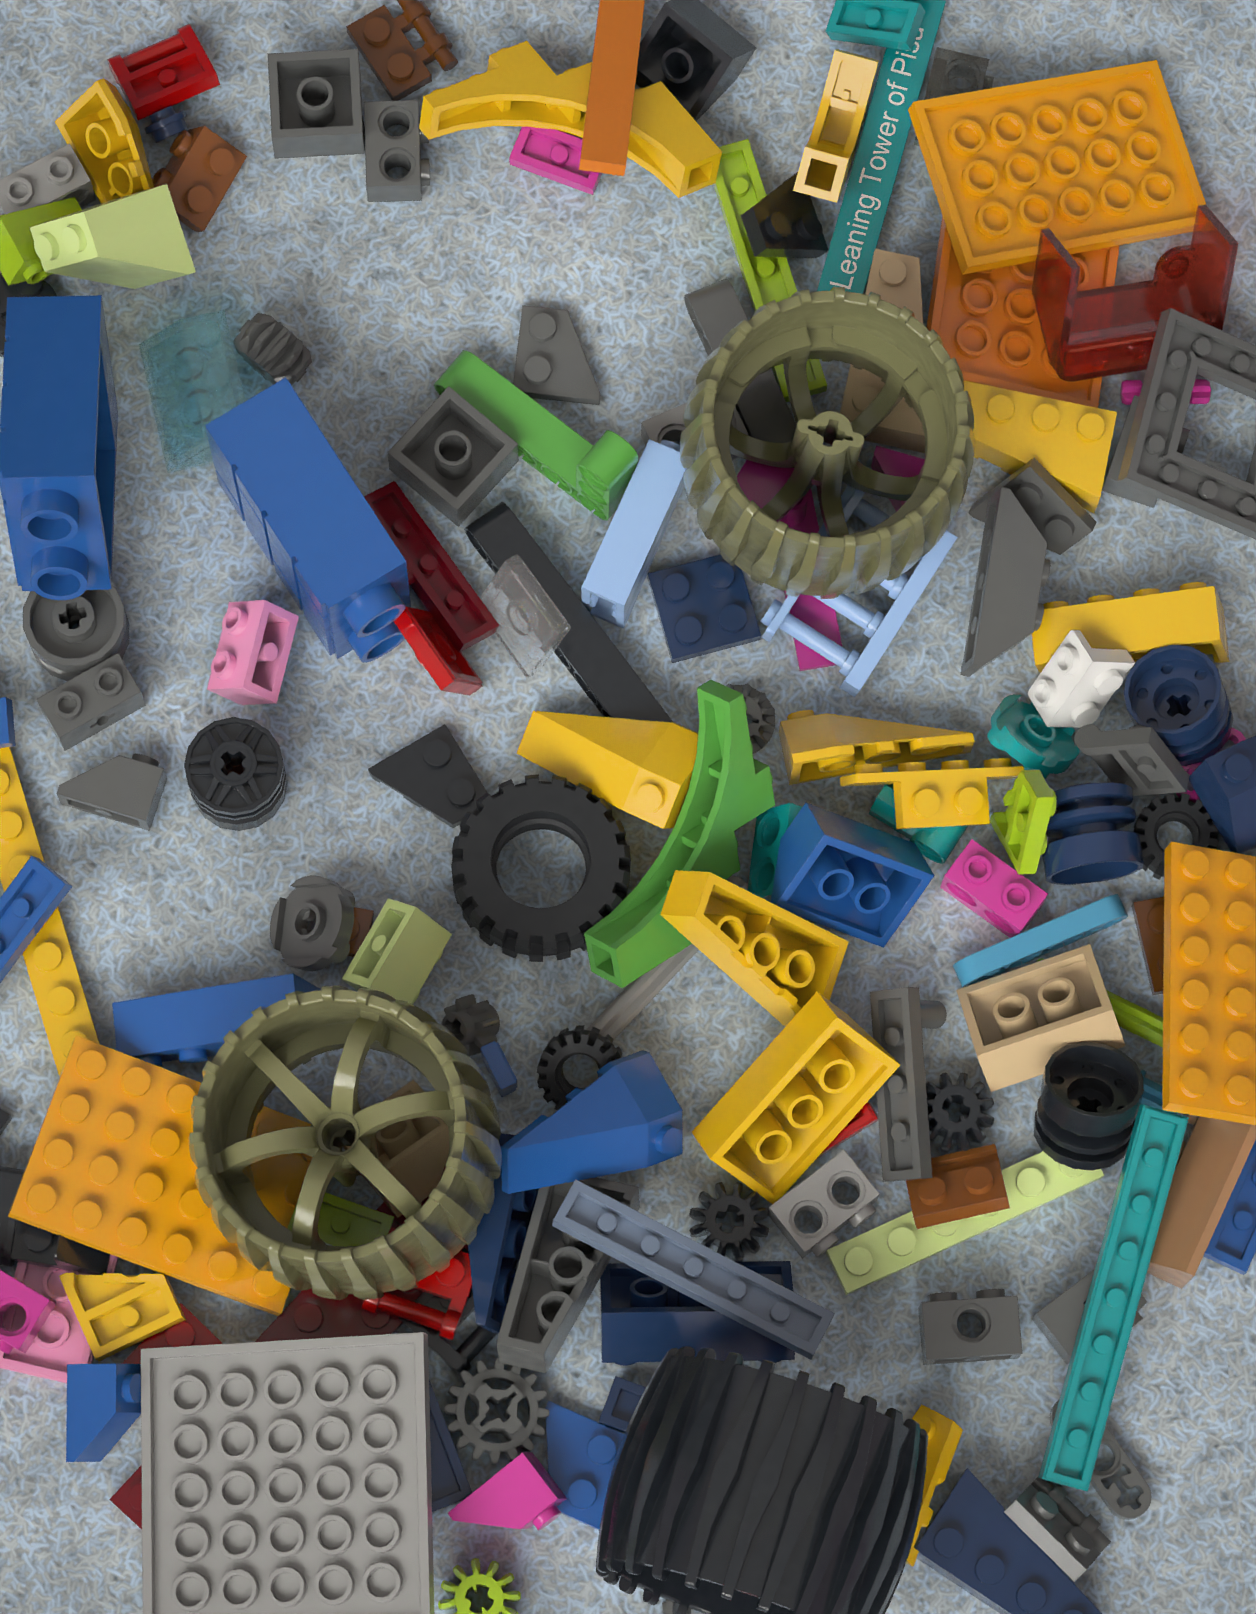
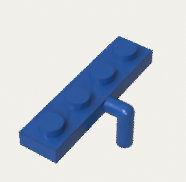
(26, 909)
(1235, 1235)

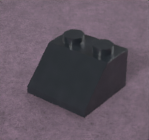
(692, 54)

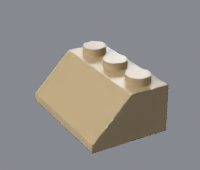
(1035, 1012)

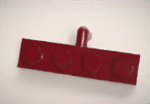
(432, 571)

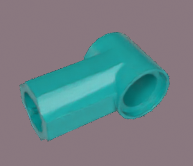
(932, 842)

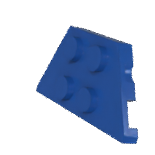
(580, 1462)

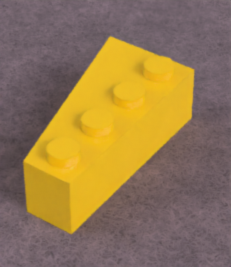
(1138, 623)
(755, 942)

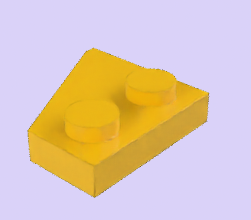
(121, 1308)

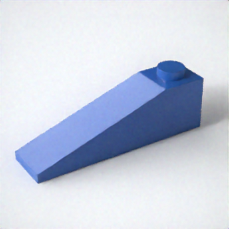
(608, 1128)

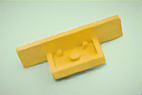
(937, 797)

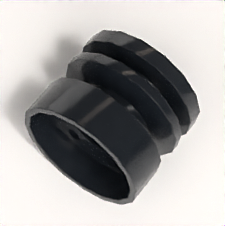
(235, 799)
(1088, 1105)

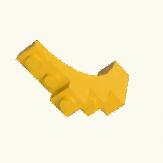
(527, 93)

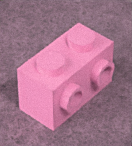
(252, 652)

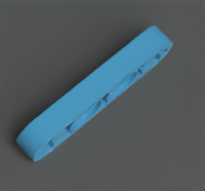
(1040, 940)

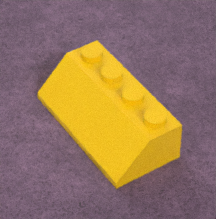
(794, 1099)

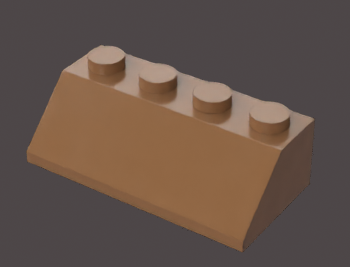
(1198, 1195)

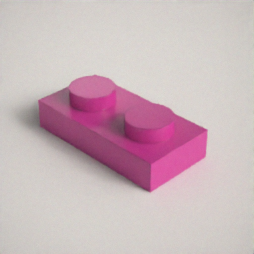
(553, 157)

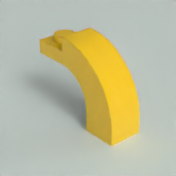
(837, 126)

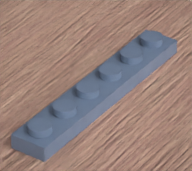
(693, 1269)

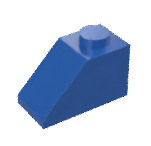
(100, 1408)

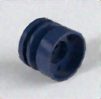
(1182, 700)
(1089, 841)

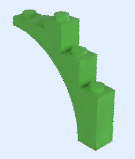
(722, 796)

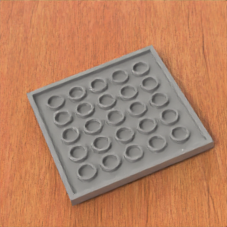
(287, 1477)

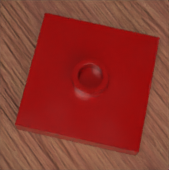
(437, 653)

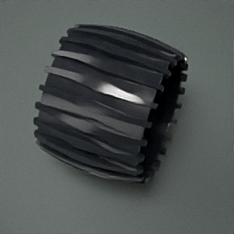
(760, 1493)

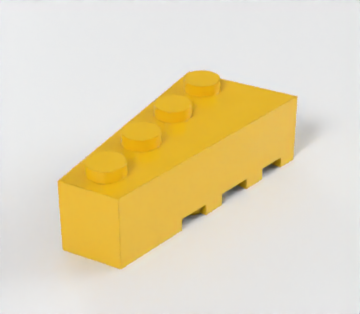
(1061, 435)

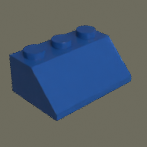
(847, 875)

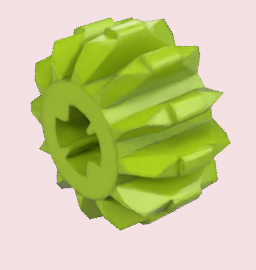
(477, 1580)

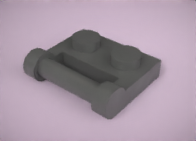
(1134, 758)

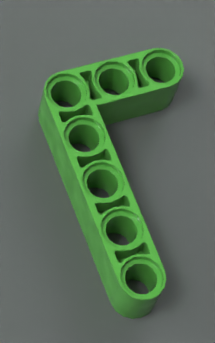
(586, 472)

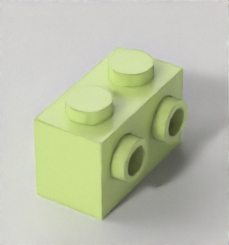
(398, 952)

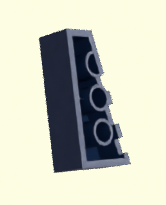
(993, 1558)

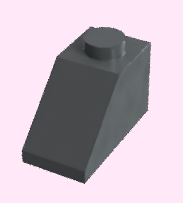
(118, 790)

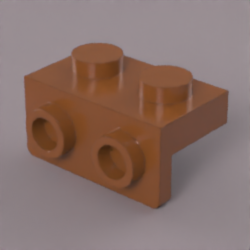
(199, 174)

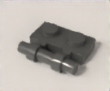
(1058, 1526)

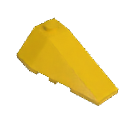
(106, 142)
(833, 744)
(623, 760)

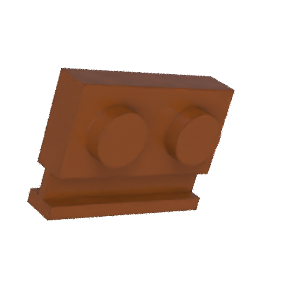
(960, 1187)

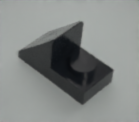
(53, 1250)

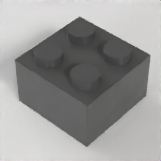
(316, 103)
(453, 456)

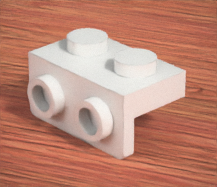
(1078, 682)

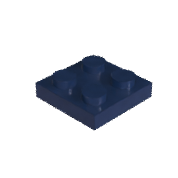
(703, 607)

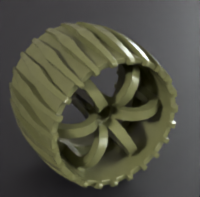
(870, 337)
(261, 1058)

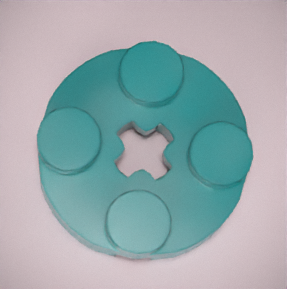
(1026, 738)

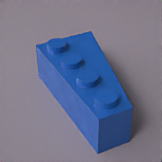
(193, 1022)

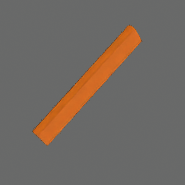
(612, 86)

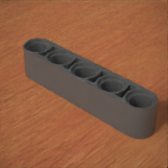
(762, 403)

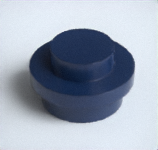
(166, 123)

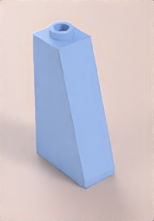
(634, 534)

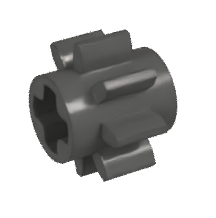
(472, 1023)

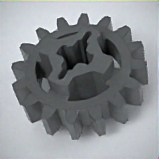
(510, 1429)

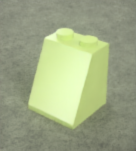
(117, 242)

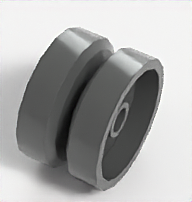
(73, 651)

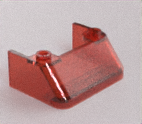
(1116, 326)

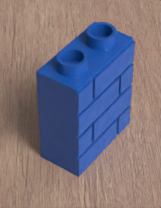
(58, 444)
(311, 522)

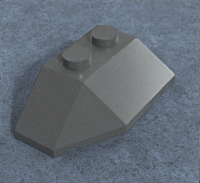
(1006, 583)

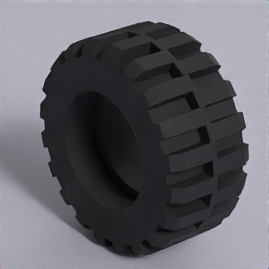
(528, 808)

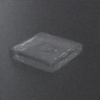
(527, 616)

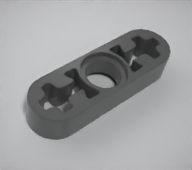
(1130, 1480)

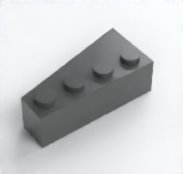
(552, 1280)

